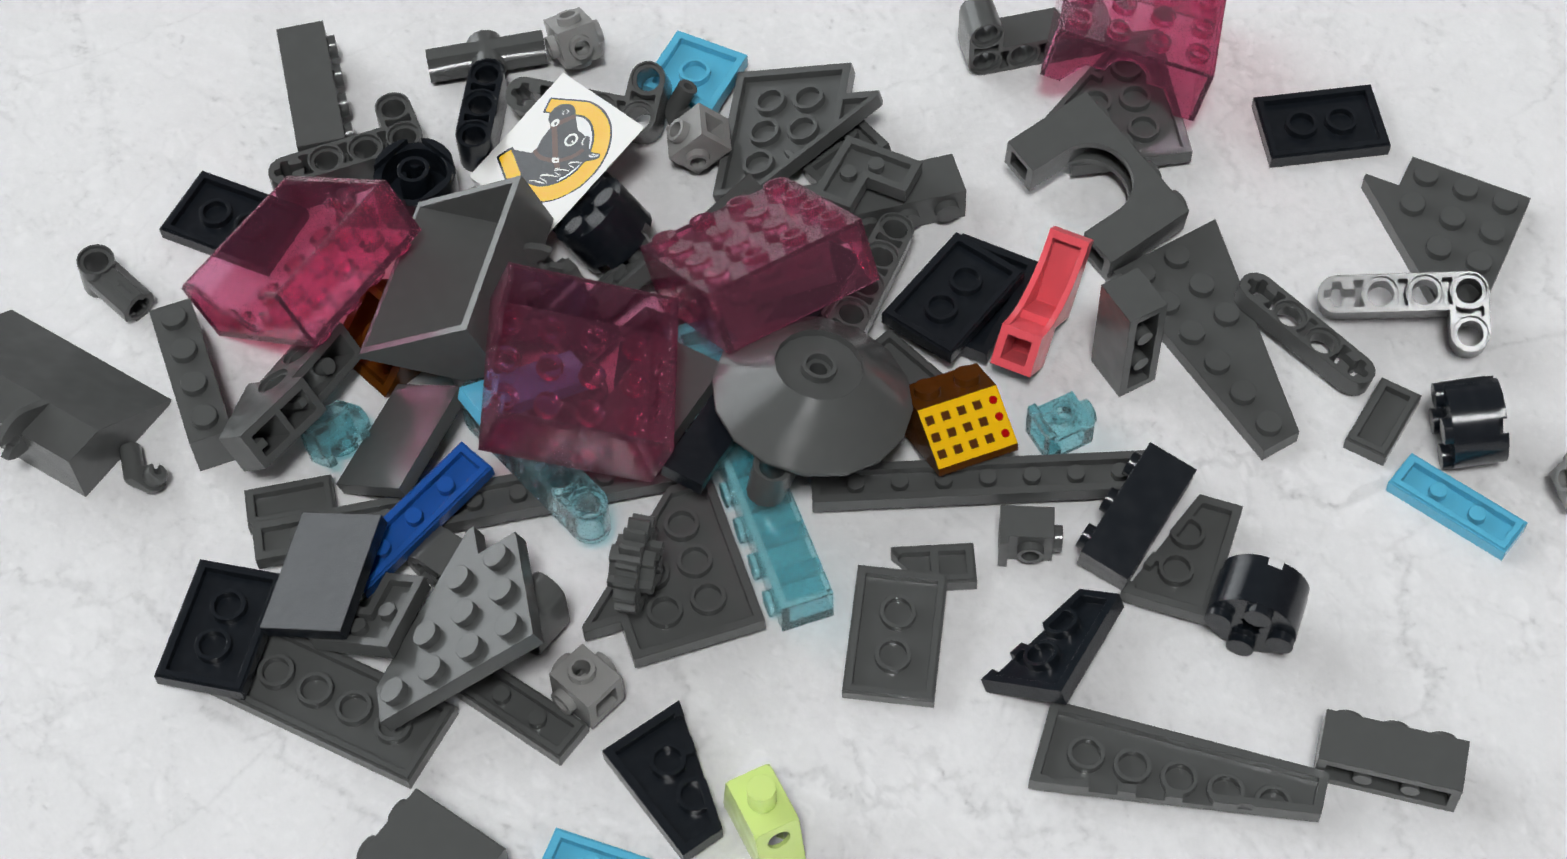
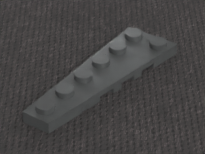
(1139, 762)

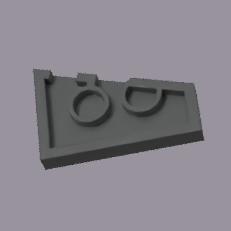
(1186, 565)

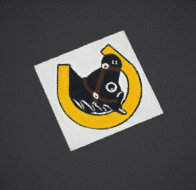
(561, 146)

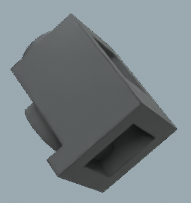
(1028, 534)

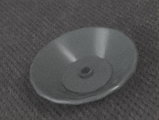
(814, 398)

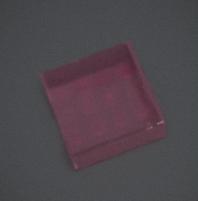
(1167, 38)
(302, 259)
(760, 262)
(580, 373)

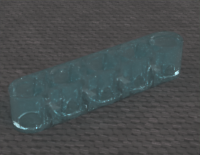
(566, 504)

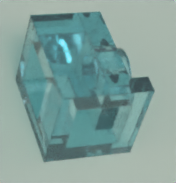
(1061, 424)
(336, 433)

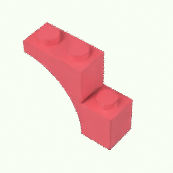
(1044, 304)

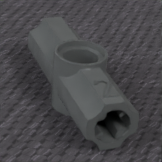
(511, 51)

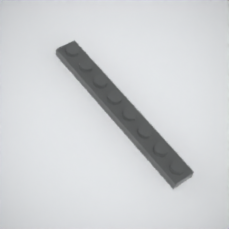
(989, 482)

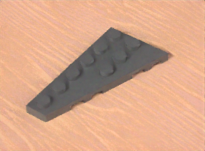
(1217, 339)

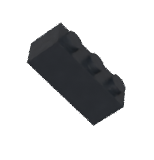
(1134, 515)

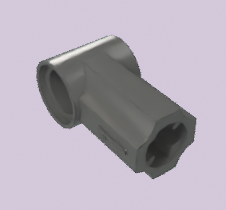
(112, 283)

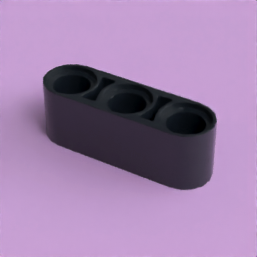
(481, 112)

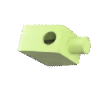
(762, 811)

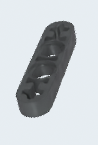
(1308, 329)

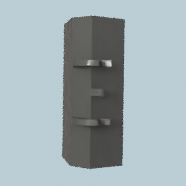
(442, 287)
(66, 406)

